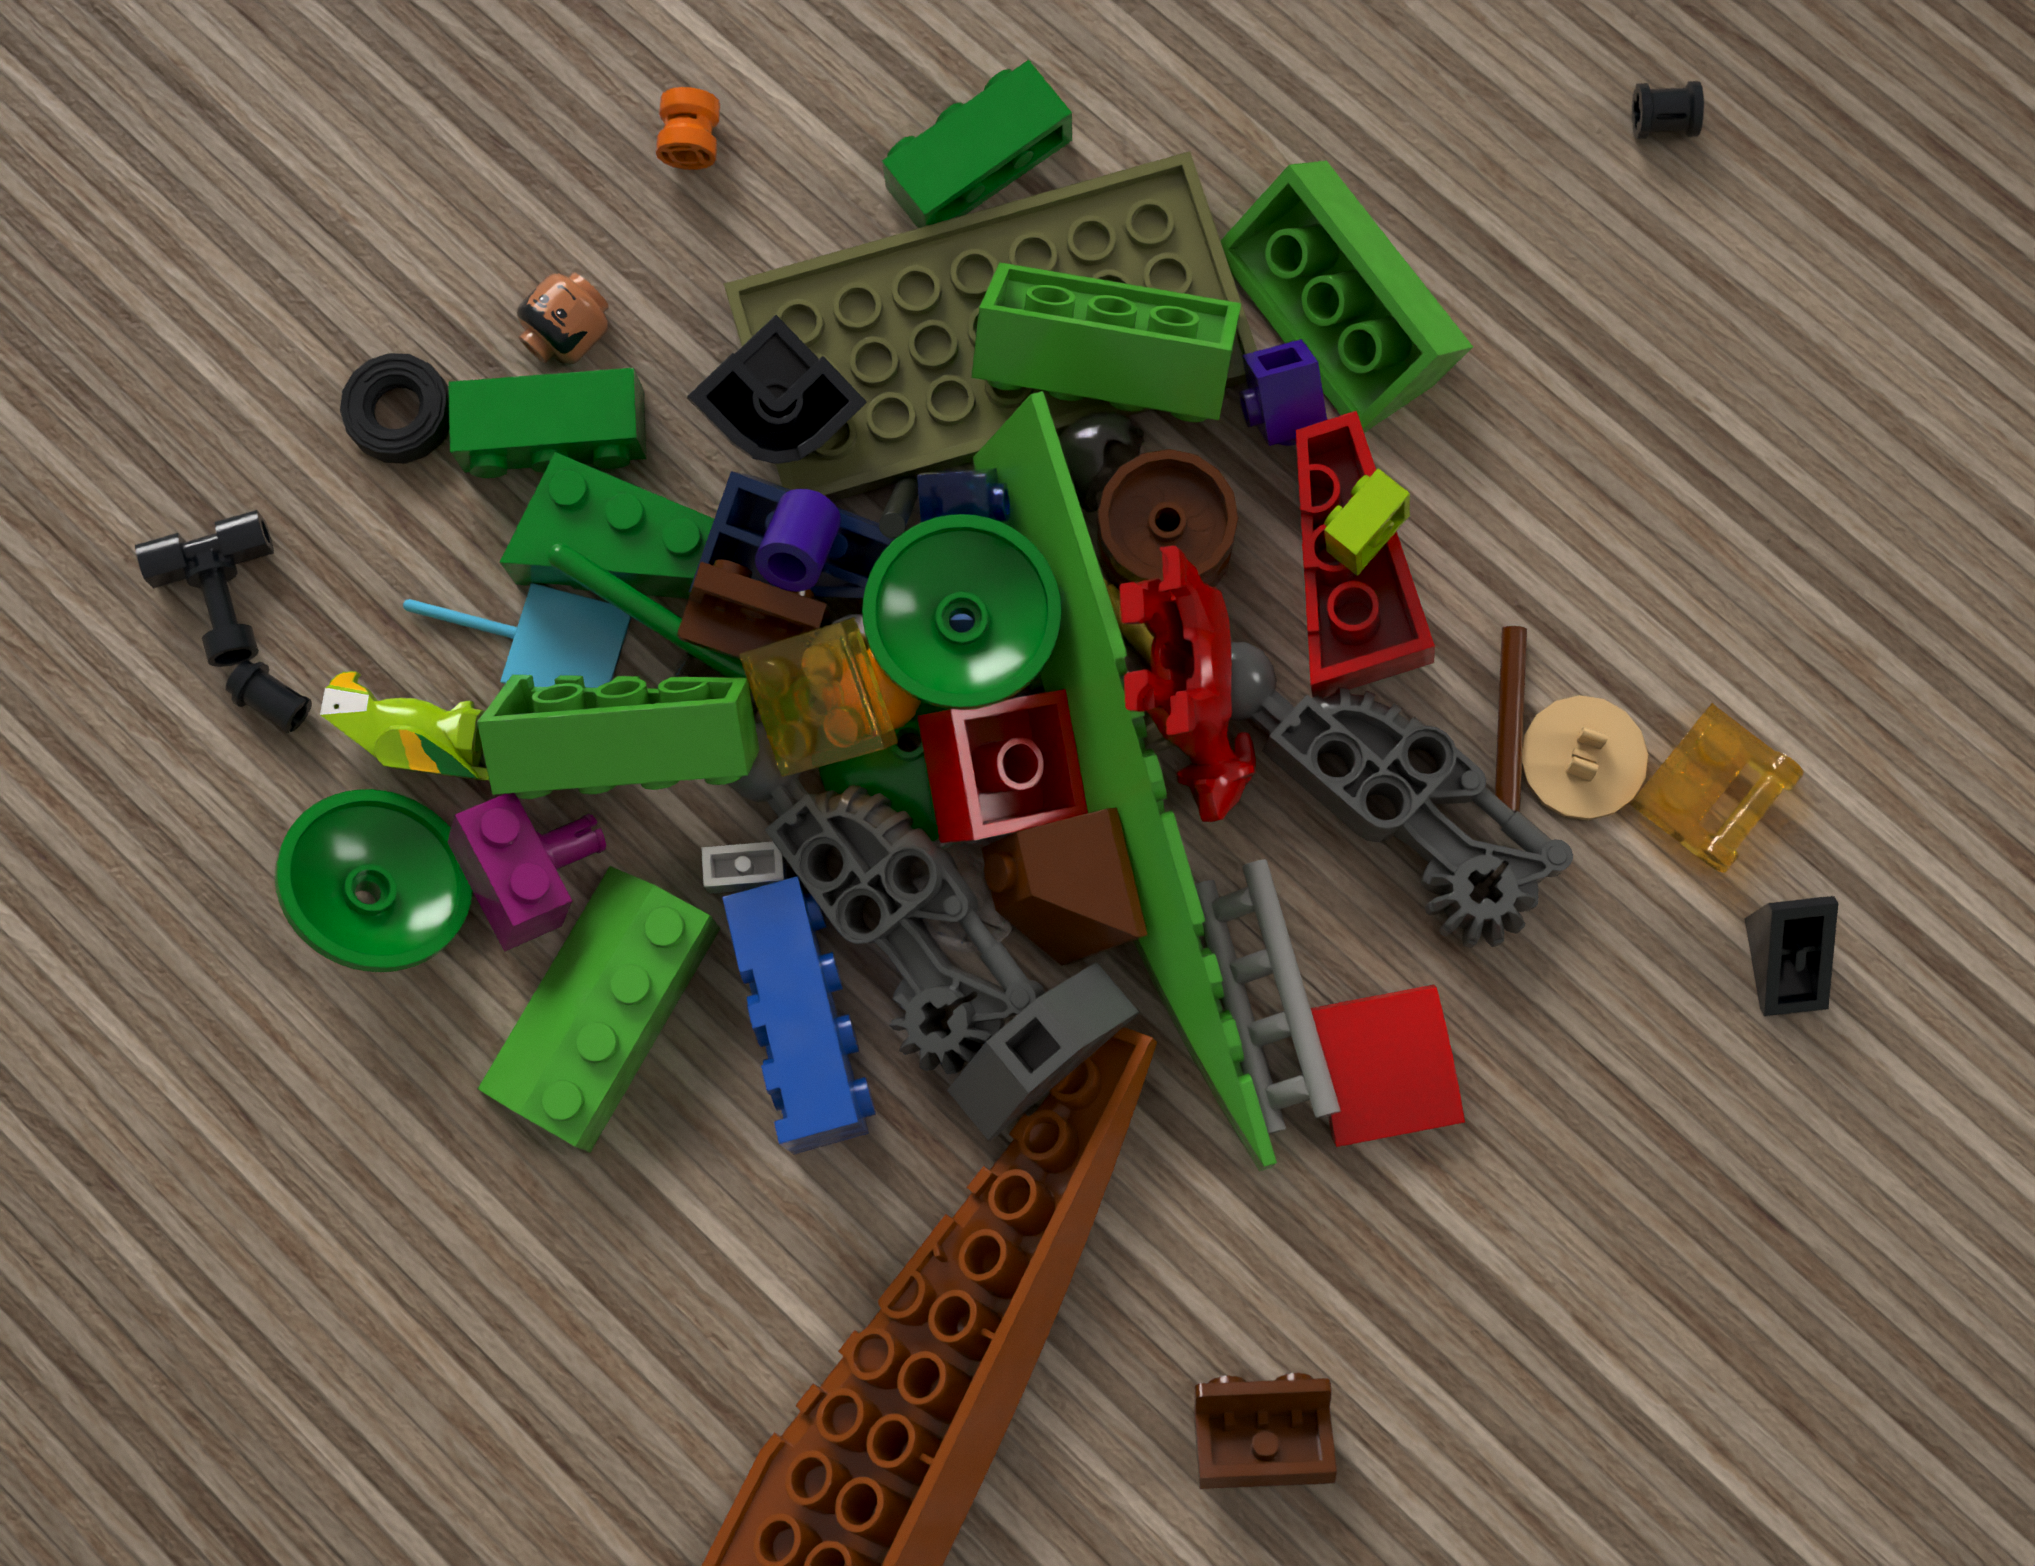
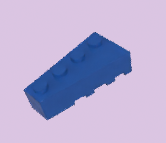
(797, 1016)

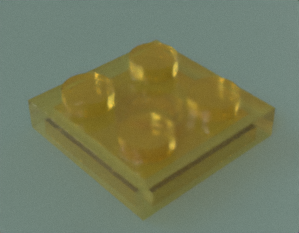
(818, 697)

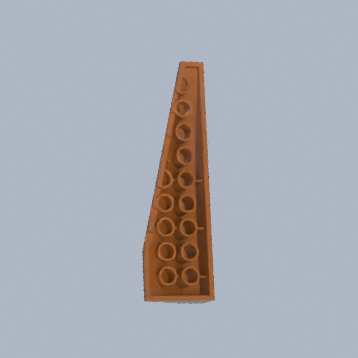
(924, 1394)

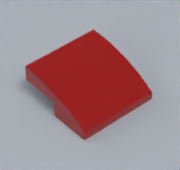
(1389, 1065)

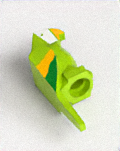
(407, 731)

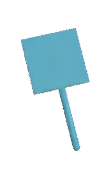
(554, 635)

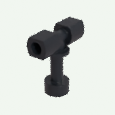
(209, 565)

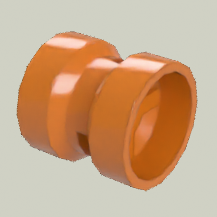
(688, 125)

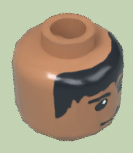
(562, 318)

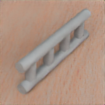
(1295, 1020)

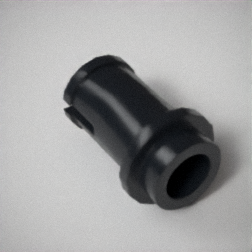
(255, 687)

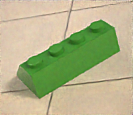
(1343, 289)
(1105, 342)
(600, 1008)

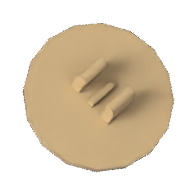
(1584, 758)

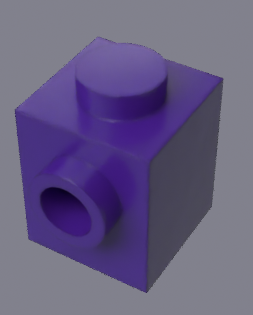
(1282, 391)

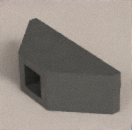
(1040, 1048)

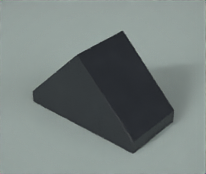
(1793, 954)

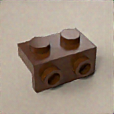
(737, 613)
(1264, 1432)

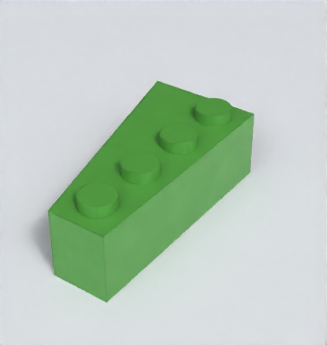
(617, 734)

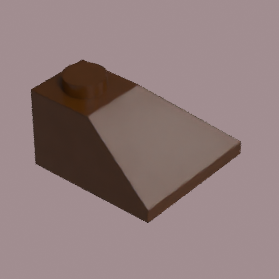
(1067, 885)

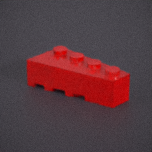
(1361, 623)

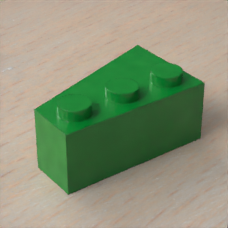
(613, 524)

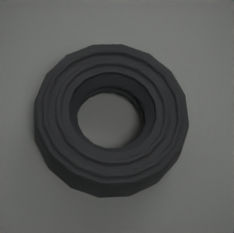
(373, 381)

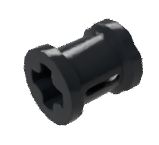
(1667, 109)

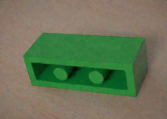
(978, 147)
(531, 417)

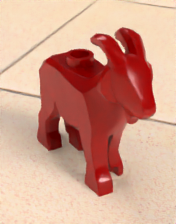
(1189, 680)

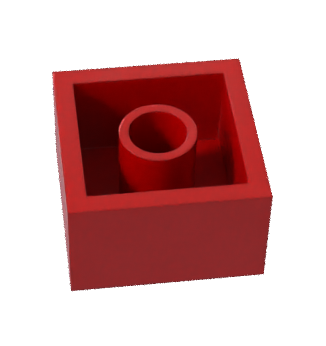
(1002, 766)

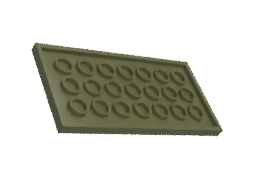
(907, 309)

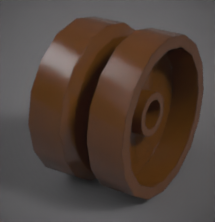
(1172, 493)

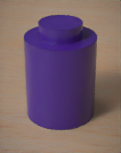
(798, 540)

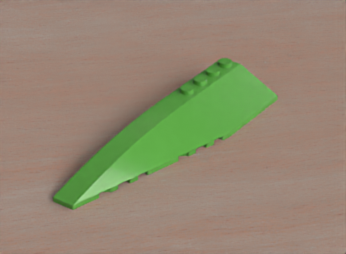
(1116, 765)

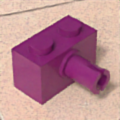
(517, 867)

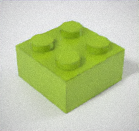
(1366, 521)

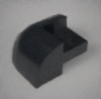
(776, 397)

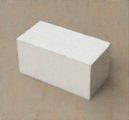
(742, 866)

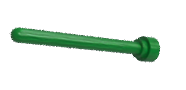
(637, 606)

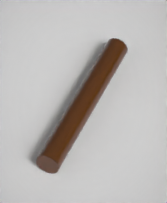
(1511, 716)

